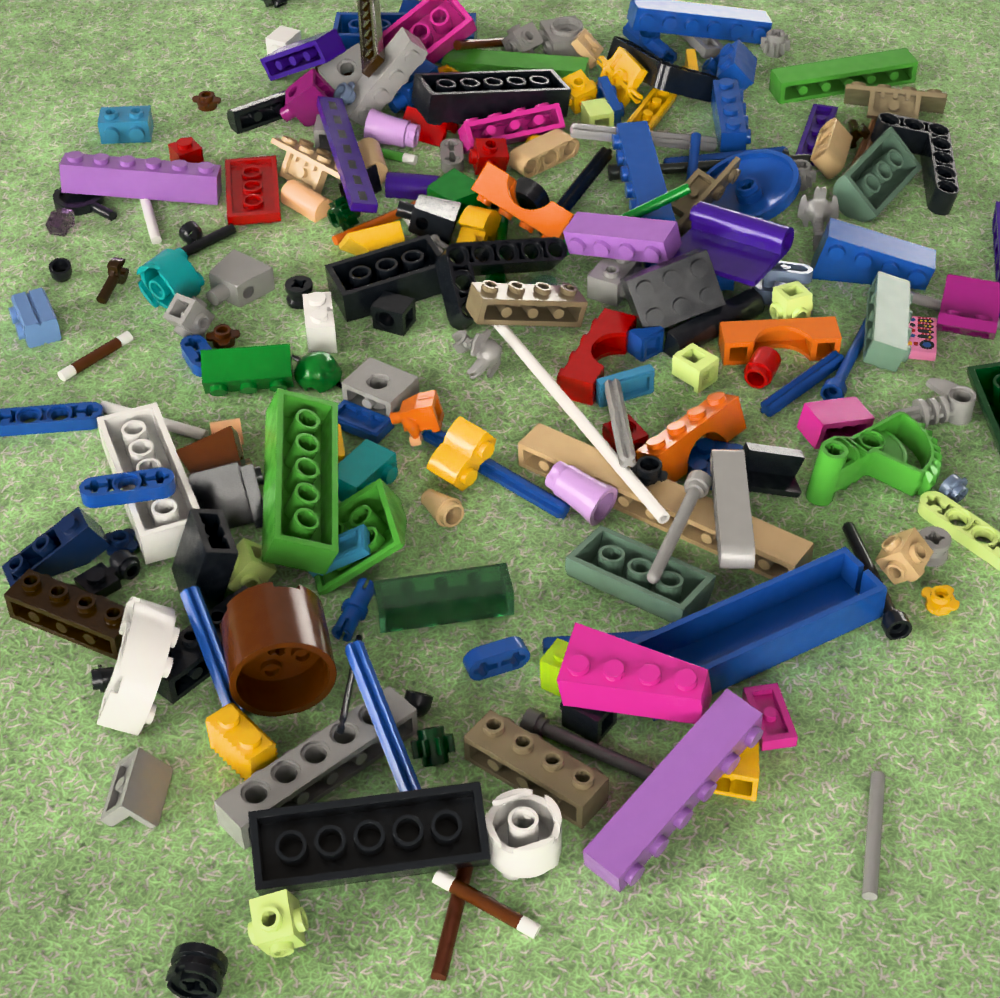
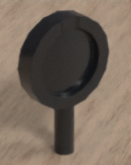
(82, 204)

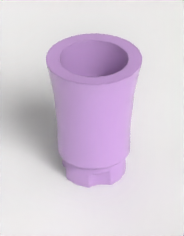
(391, 129)
(582, 492)

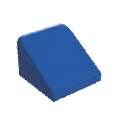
(645, 342)

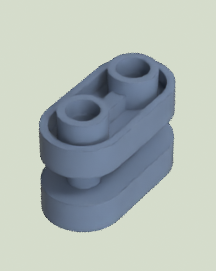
(783, 272)

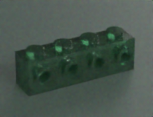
(443, 597)

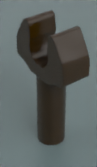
(857, 132)
(117, 275)

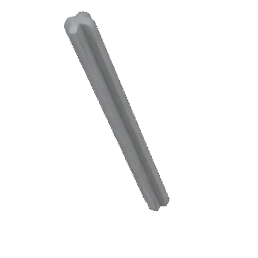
(660, 138)

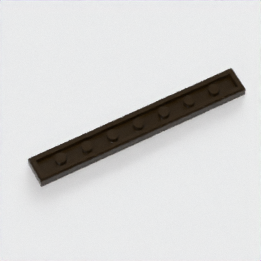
(370, 36)

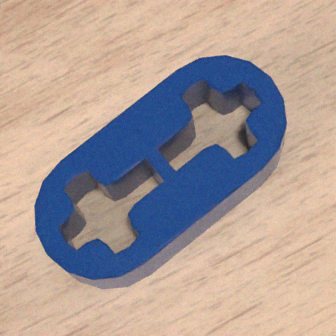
(192, 356)
(496, 658)

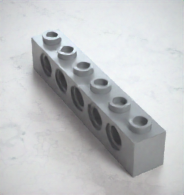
(312, 767)

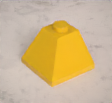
(372, 238)

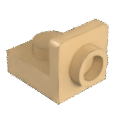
(587, 46)

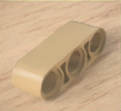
(831, 148)
(543, 153)

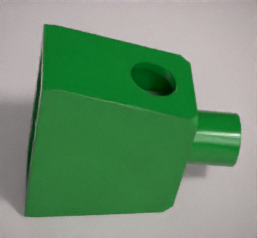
(455, 187)

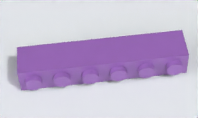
(140, 178)
(673, 790)

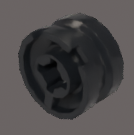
(196, 971)

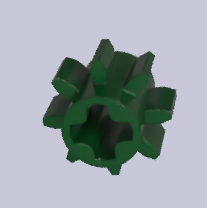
(341, 215)
(433, 746)

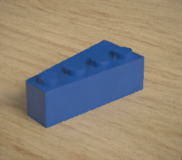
(858, 253)

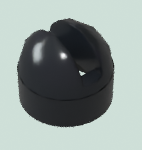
(187, 228)
(60, 269)
(420, 701)

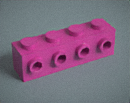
(512, 126)

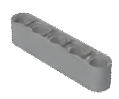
(732, 509)

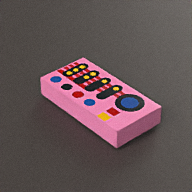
(923, 338)

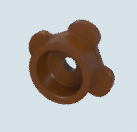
(206, 101)
(223, 336)

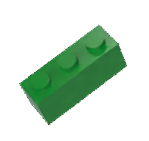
(246, 369)

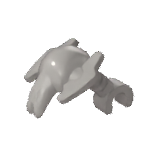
(817, 212)
(486, 350)

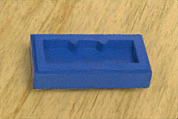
(363, 422)

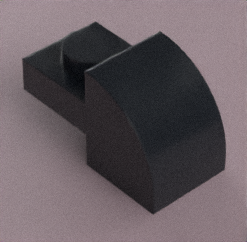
(529, 194)

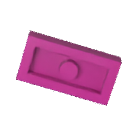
(776, 720)

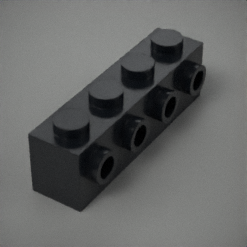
(188, 662)

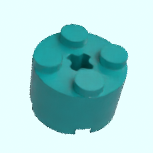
(167, 275)

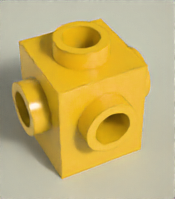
(581, 89)

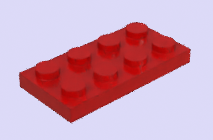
(252, 190)

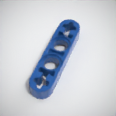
(45, 418)

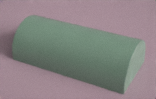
(876, 177)
(621, 569)

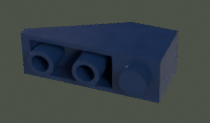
(63, 547)

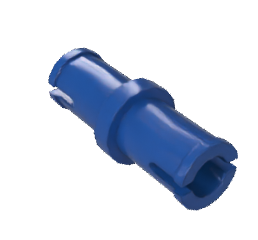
(354, 610)

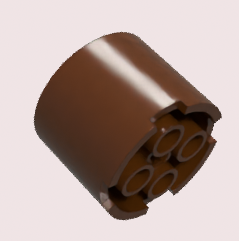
(277, 650)

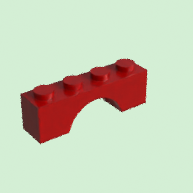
(605, 338)

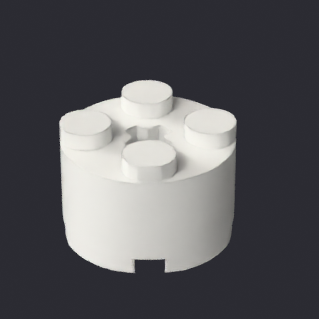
(524, 834)

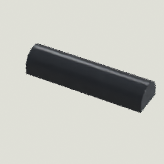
(256, 113)
(706, 325)

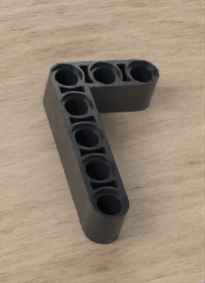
(665, 75)
(935, 149)
(542, 256)

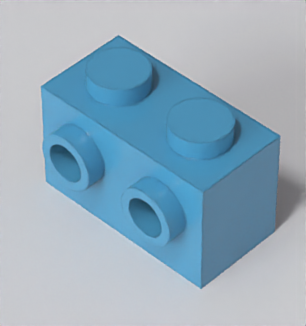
(125, 124)

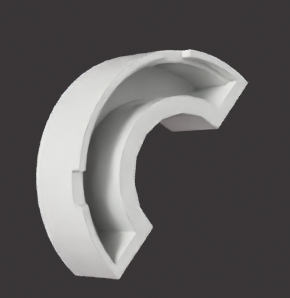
(140, 665)

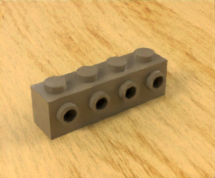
(526, 304)
(532, 763)

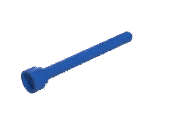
(835, 386)

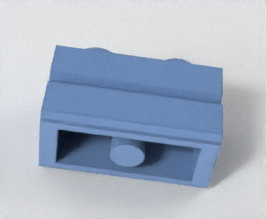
(34, 318)

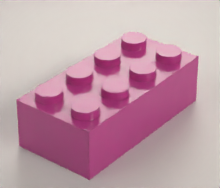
(436, 24)

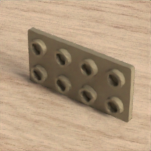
(896, 101)

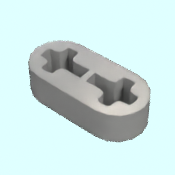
(451, 155)

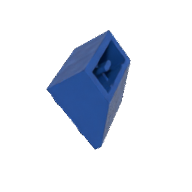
(733, 62)

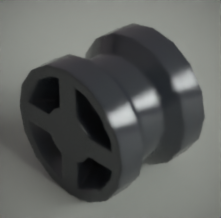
(295, 288)

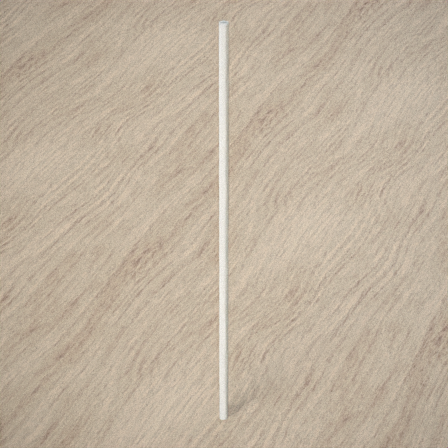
(581, 421)

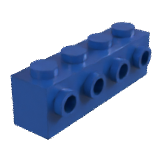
(729, 115)

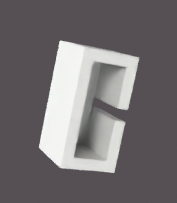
(319, 322)

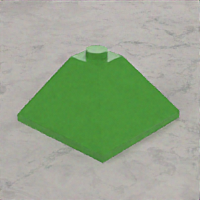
(386, 521)

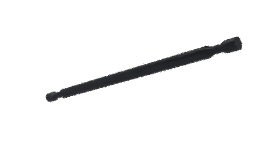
(347, 697)

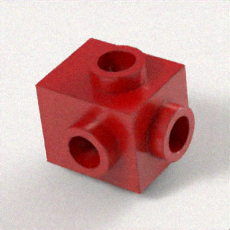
(489, 150)

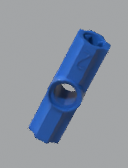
(651, 42)

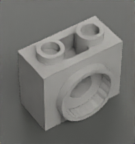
(559, 34)
(346, 62)
(379, 386)

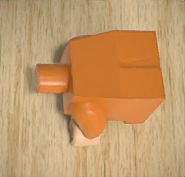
(419, 413)

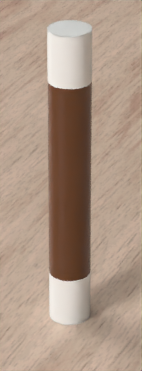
(95, 356)
(486, 903)

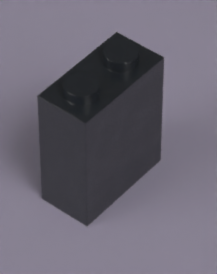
(205, 555)

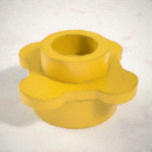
(940, 599)

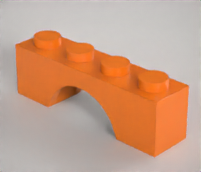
(500, 189)
(809, 336)
(715, 418)

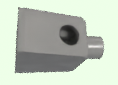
(239, 280)

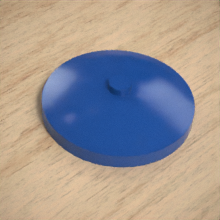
(765, 185)

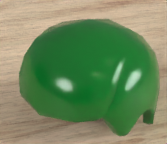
(317, 371)

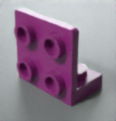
(970, 307)

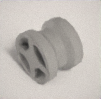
(939, 542)

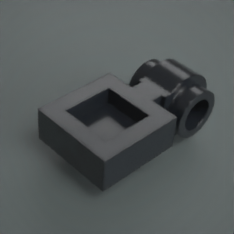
(104, 580)

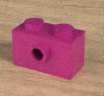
(833, 417)

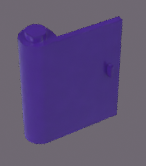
(737, 243)

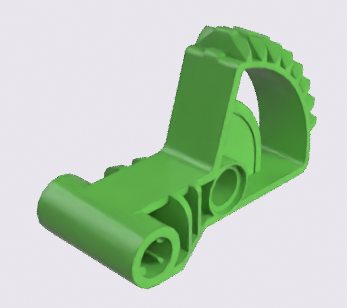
(877, 454)

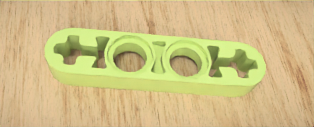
(940, 510)

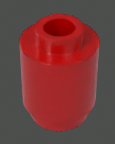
(762, 367)

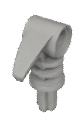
(952, 406)

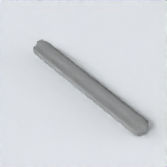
(620, 423)

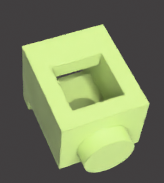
(695, 367)

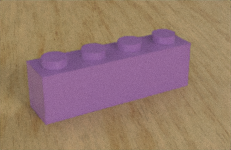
(622, 237)

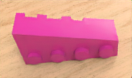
(630, 679)

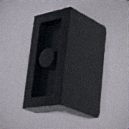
(773, 469)

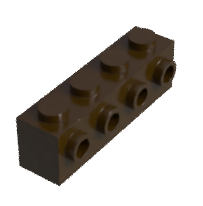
(66, 612)

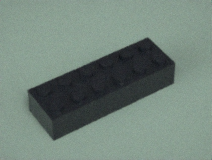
(473, 94)
(368, 838)

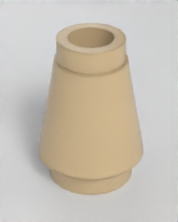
(443, 508)

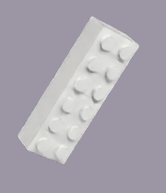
(141, 441)

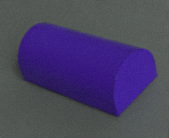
(407, 185)

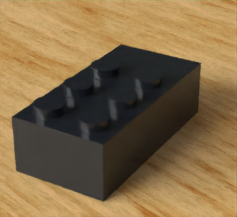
(398, 268)

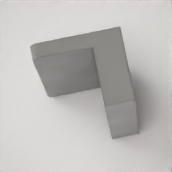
(137, 790)

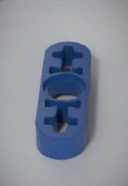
(149, 477)

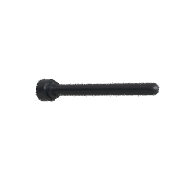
(894, 622)

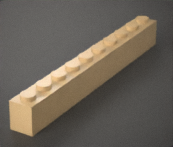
(775, 548)

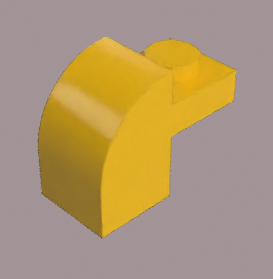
(478, 224)

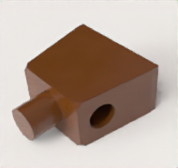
(212, 450)

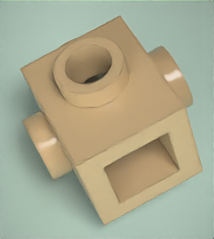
(904, 556)

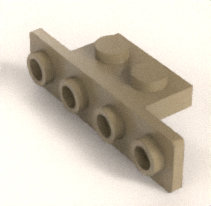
(704, 189)

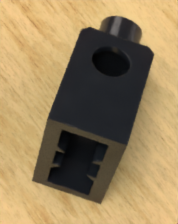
(430, 216)

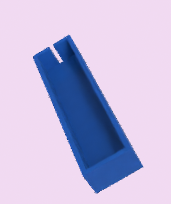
(774, 619)

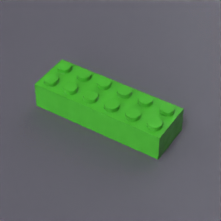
(300, 482)

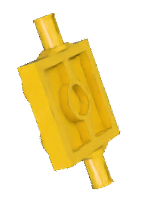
(624, 74)

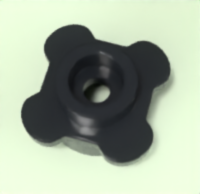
(649, 470)

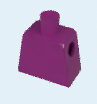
(302, 98)

